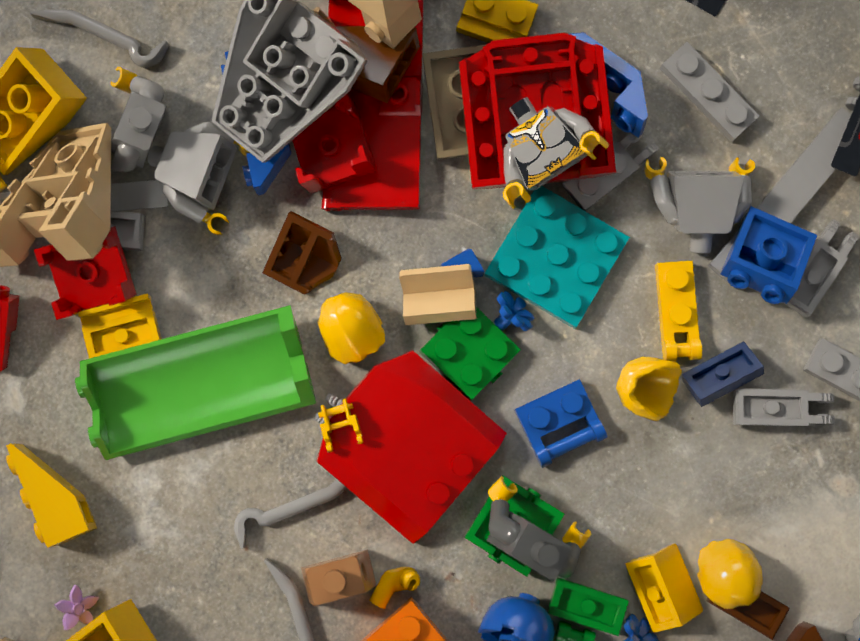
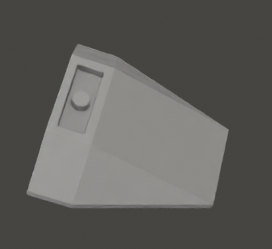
(282, 74)

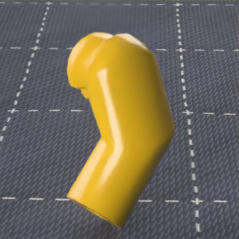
(393, 581)

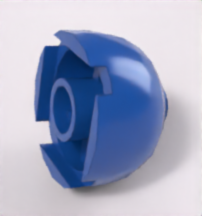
(517, 620)

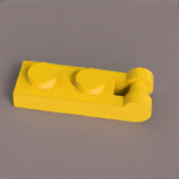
(678, 310)

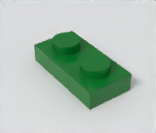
(587, 606)

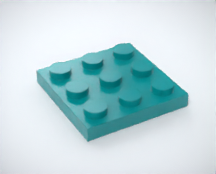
(556, 256)

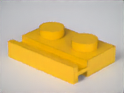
(496, 19)
(119, 326)

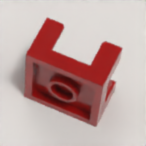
(333, 148)
(91, 281)

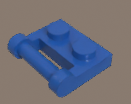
(554, 412)

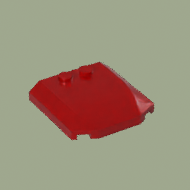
(551, 73)
(417, 445)

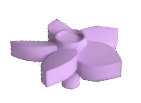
(76, 608)

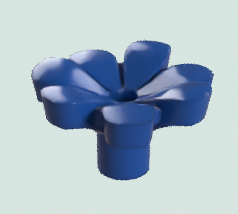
(513, 313)
(638, 630)

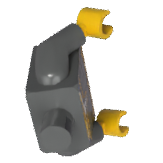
(530, 543)

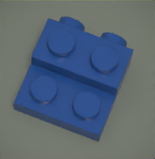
(768, 256)

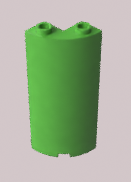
(195, 383)

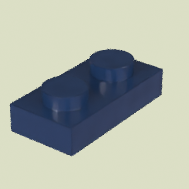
(723, 374)

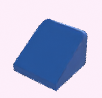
(467, 257)

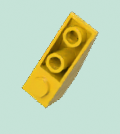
(56, 504)

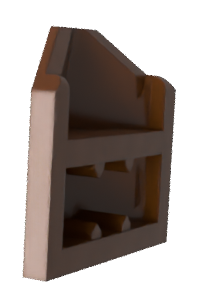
(303, 255)

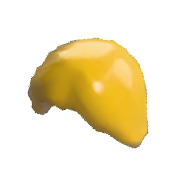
(350, 327)
(649, 386)
(729, 573)

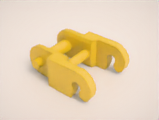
(327, 428)

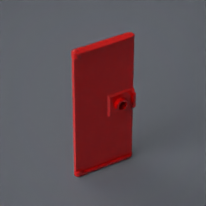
(391, 132)

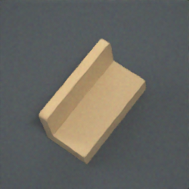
(438, 294)

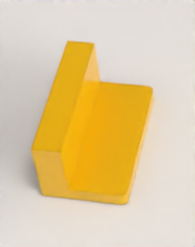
(665, 588)

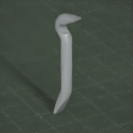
(106, 33)
(286, 510)
(294, 600)

